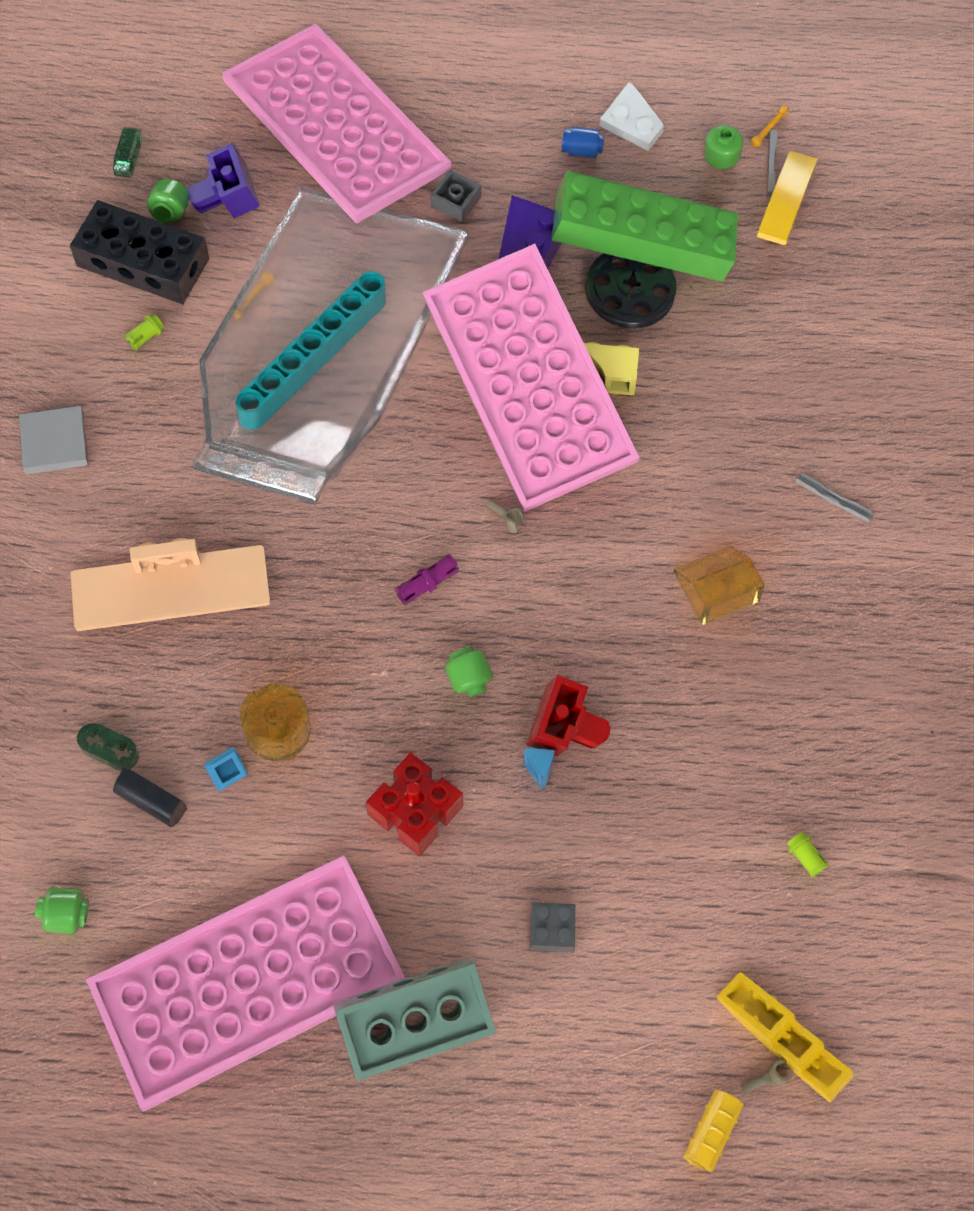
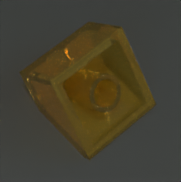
(720, 583)

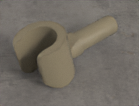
(511, 516)
(767, 1078)

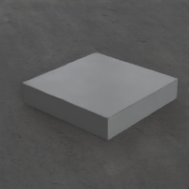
(53, 440)

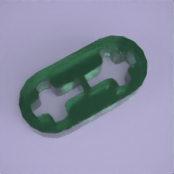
(127, 152)
(110, 740)

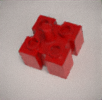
(414, 804)

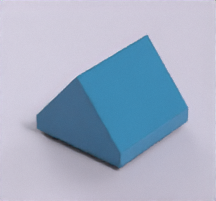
(539, 764)
(225, 769)

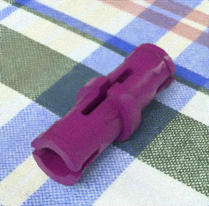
(426, 579)

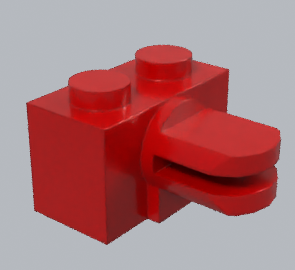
(565, 719)

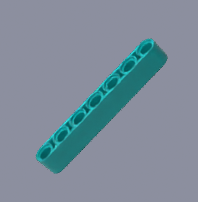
(325, 336)

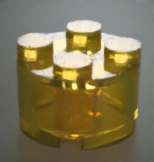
(260, 727)

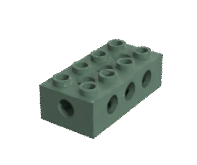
(431, 1035)

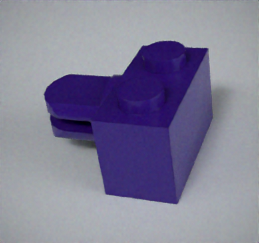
(227, 184)

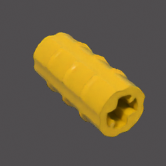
(713, 1130)

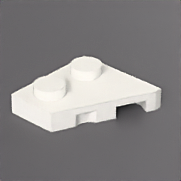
(632, 119)

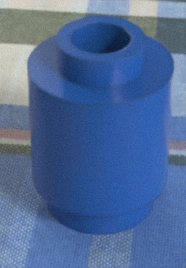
(582, 142)

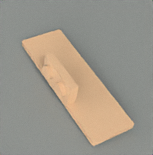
(168, 584)

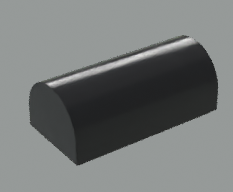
(149, 797)

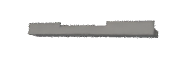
(771, 173)
(836, 499)

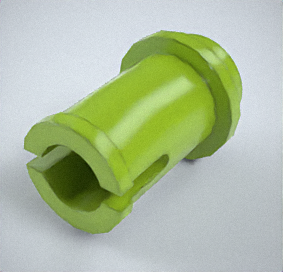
(144, 331)
(807, 854)

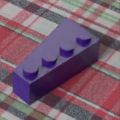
(529, 225)

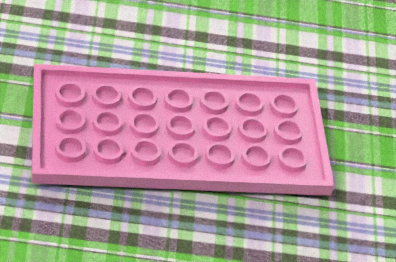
(336, 122)
(530, 377)
(242, 982)

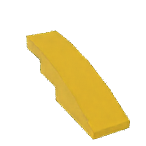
(787, 198)
(784, 1036)

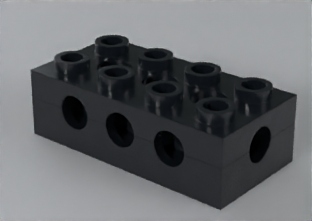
(139, 252)

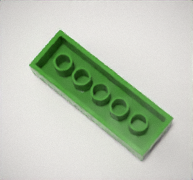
(645, 226)

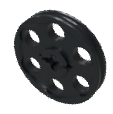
(618, 291)

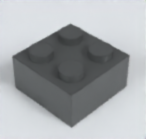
(456, 195)
(552, 927)

